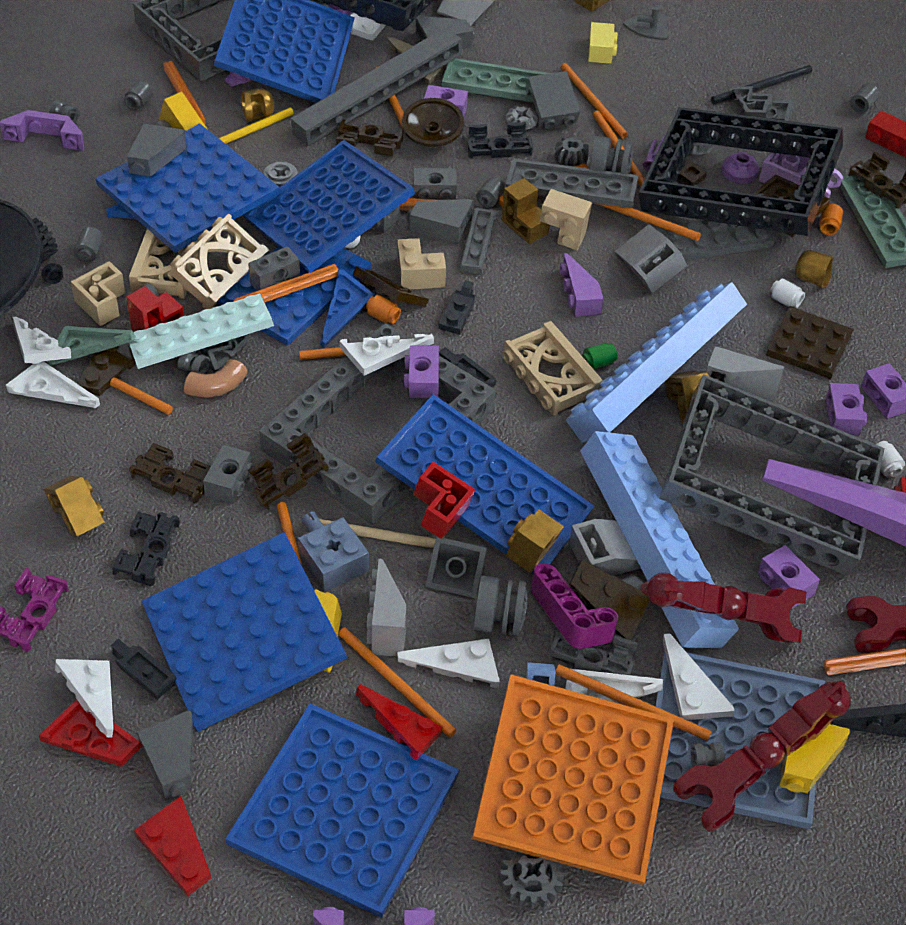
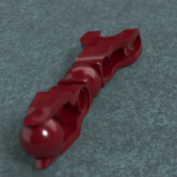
(728, 602)
(886, 620)
(766, 750)

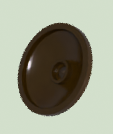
(433, 122)

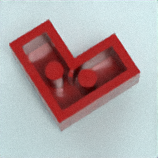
(149, 310)
(446, 499)

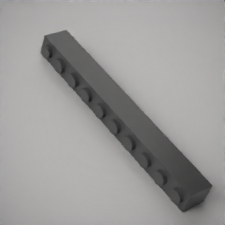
(376, 86)

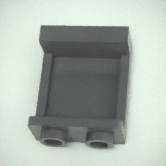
(553, 99)

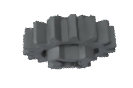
(534, 887)

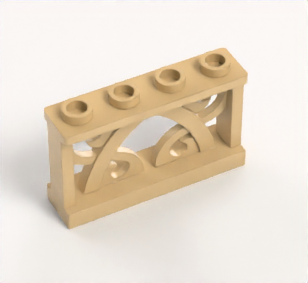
(142, 272)
(215, 288)
(542, 385)

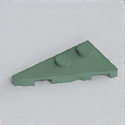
(90, 340)

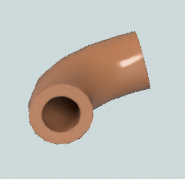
(216, 383)

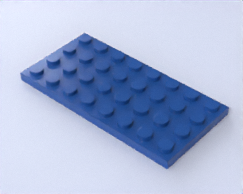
(504, 480)

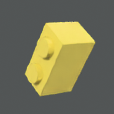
(602, 43)

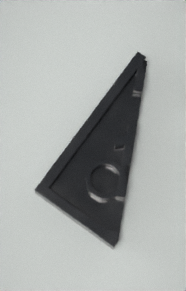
(879, 720)

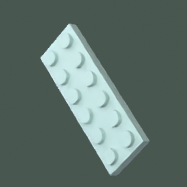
(200, 330)

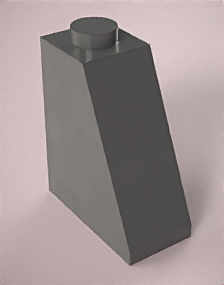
(428, 26)
(155, 148)
(441, 218)
(169, 753)

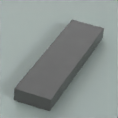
(477, 241)

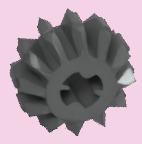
(571, 152)

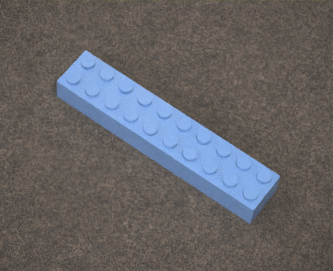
(656, 362)
(653, 531)

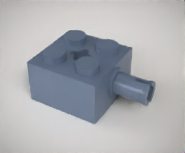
(332, 552)

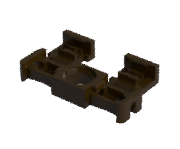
(383, 141)
(870, 175)
(185, 484)
(275, 485)

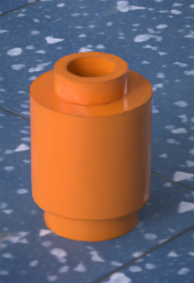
(831, 219)
(383, 309)

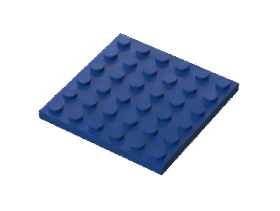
(286, 45)
(190, 189)
(329, 205)
(242, 631)
(343, 809)

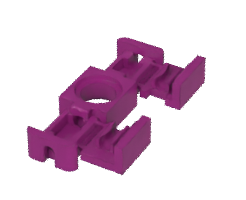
(43, 596)

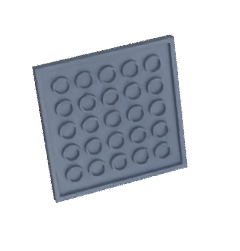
(758, 701)

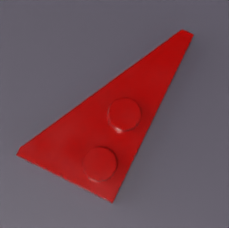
(399, 720)

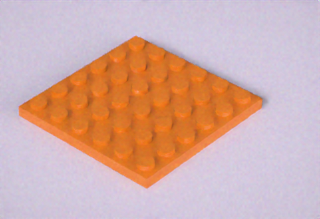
(574, 780)

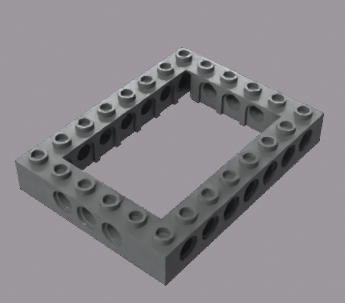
(160, 23)
(716, 400)
(342, 482)

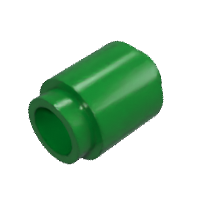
(600, 355)

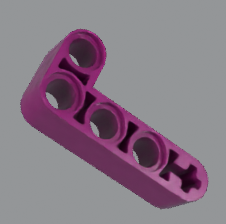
(578, 625)

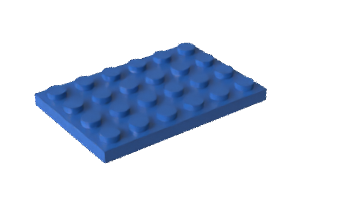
(299, 309)

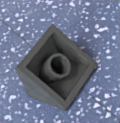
(456, 567)

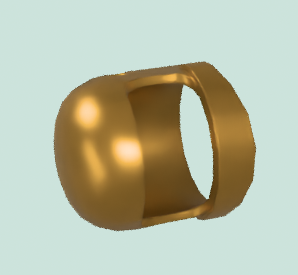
(255, 102)
(814, 268)

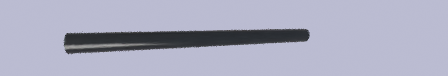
(764, 83)

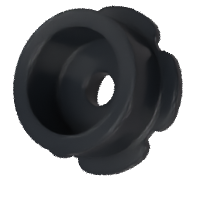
(52, 273)

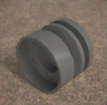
(609, 158)
(500, 606)

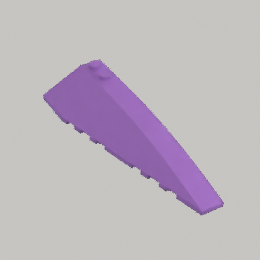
(859, 502)

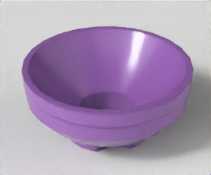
(738, 171)

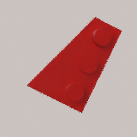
(78, 733)
(175, 846)

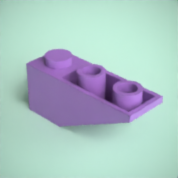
(582, 289)

